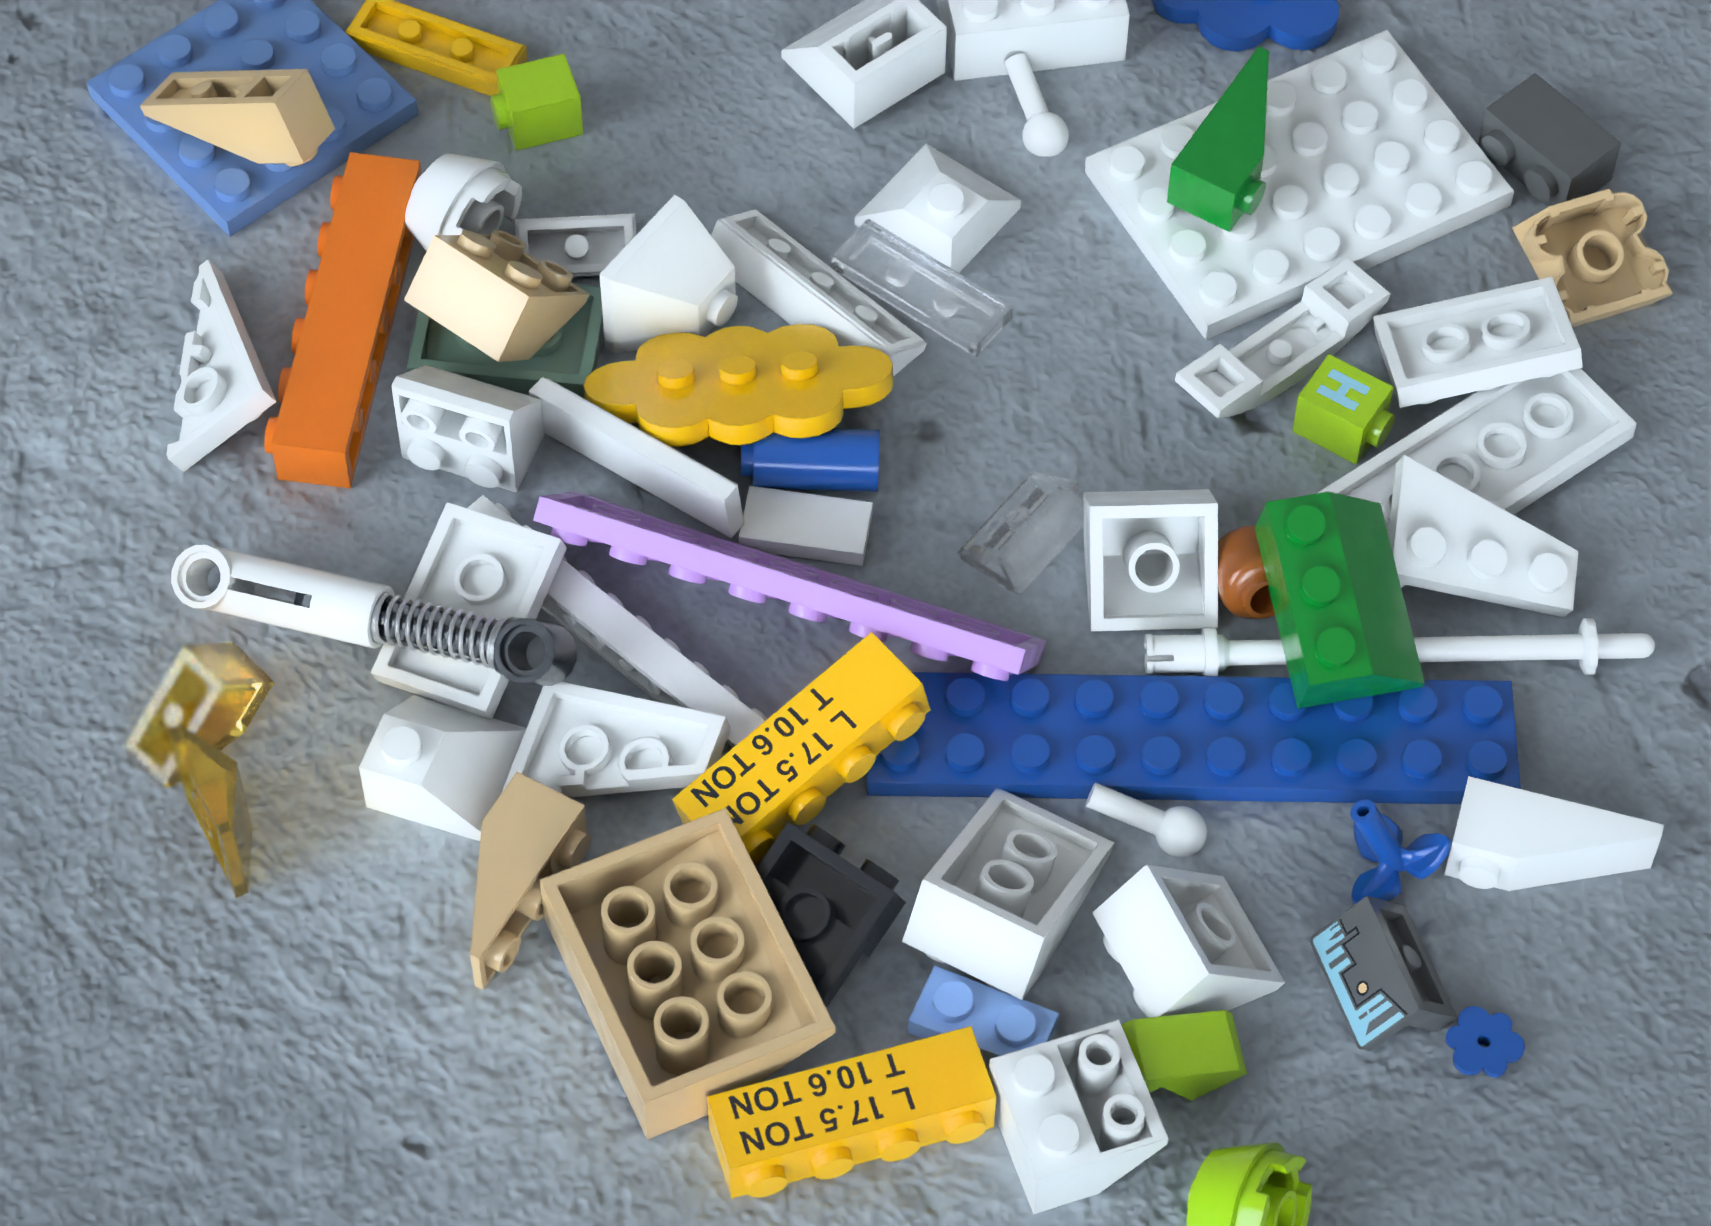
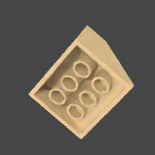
(684, 968)

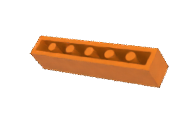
(346, 323)

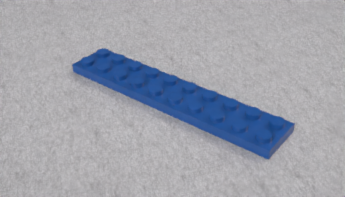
(1199, 740)

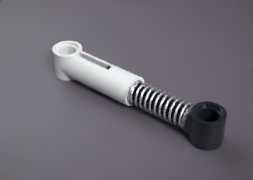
(369, 614)

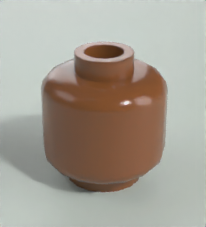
(1242, 575)

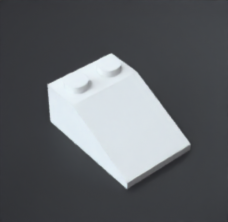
(1006, 892)

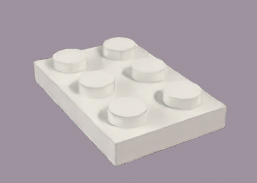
(1477, 342)
(479, 568)

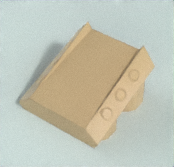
(1595, 255)

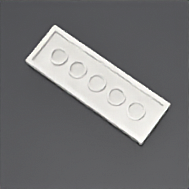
(1505, 442)

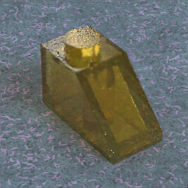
(206, 690)

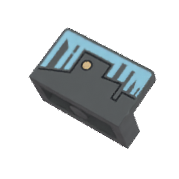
(1381, 972)

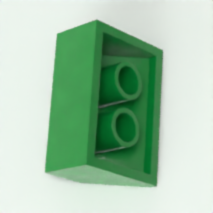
(1337, 598)

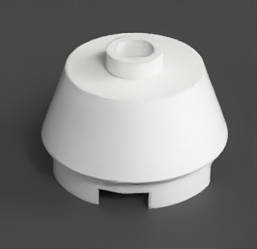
(459, 196)

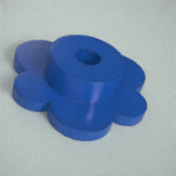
(1494, 1031)

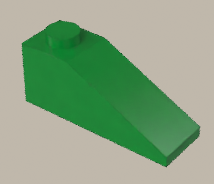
(1223, 160)

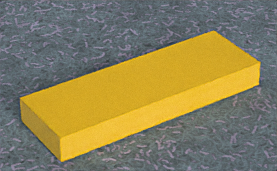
(434, 44)

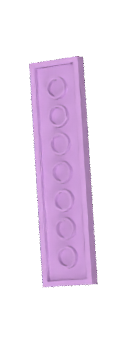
(811, 590)

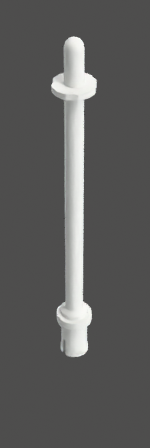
(1214, 652)

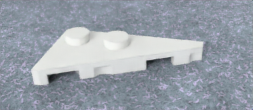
(219, 374)

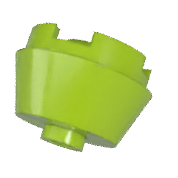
(1249, 1188)

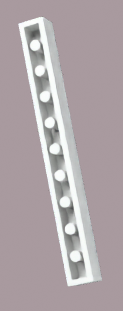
(634, 647)

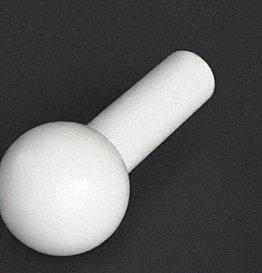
(1044, 131)
(1177, 830)

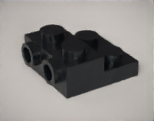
(828, 903)

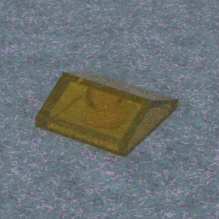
(218, 803)

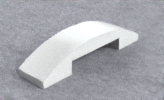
(1288, 347)

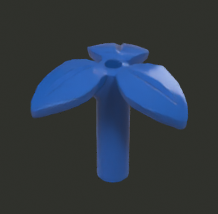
(1381, 841)

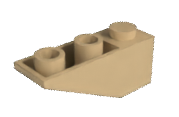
(522, 840)

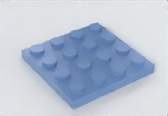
(253, 36)

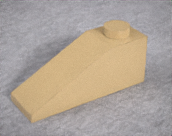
(246, 112)

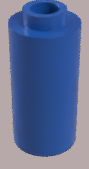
(823, 462)

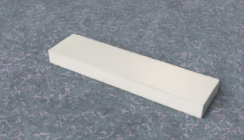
(639, 458)

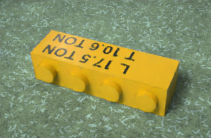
(810, 746)
(851, 1113)

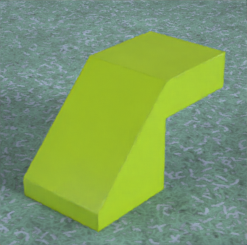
(1186, 1051)

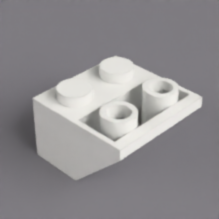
(871, 56)
(467, 426)
(1074, 1114)

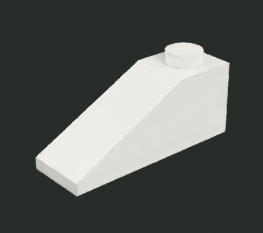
(1534, 840)

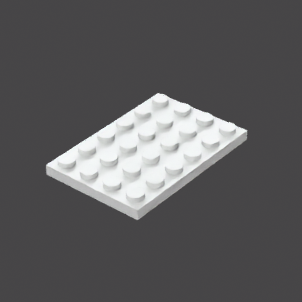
(1352, 168)

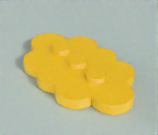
(741, 384)

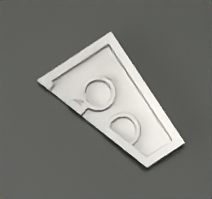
(1474, 549)
(615, 743)

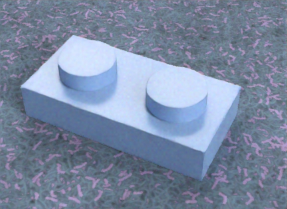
(997, 1018)

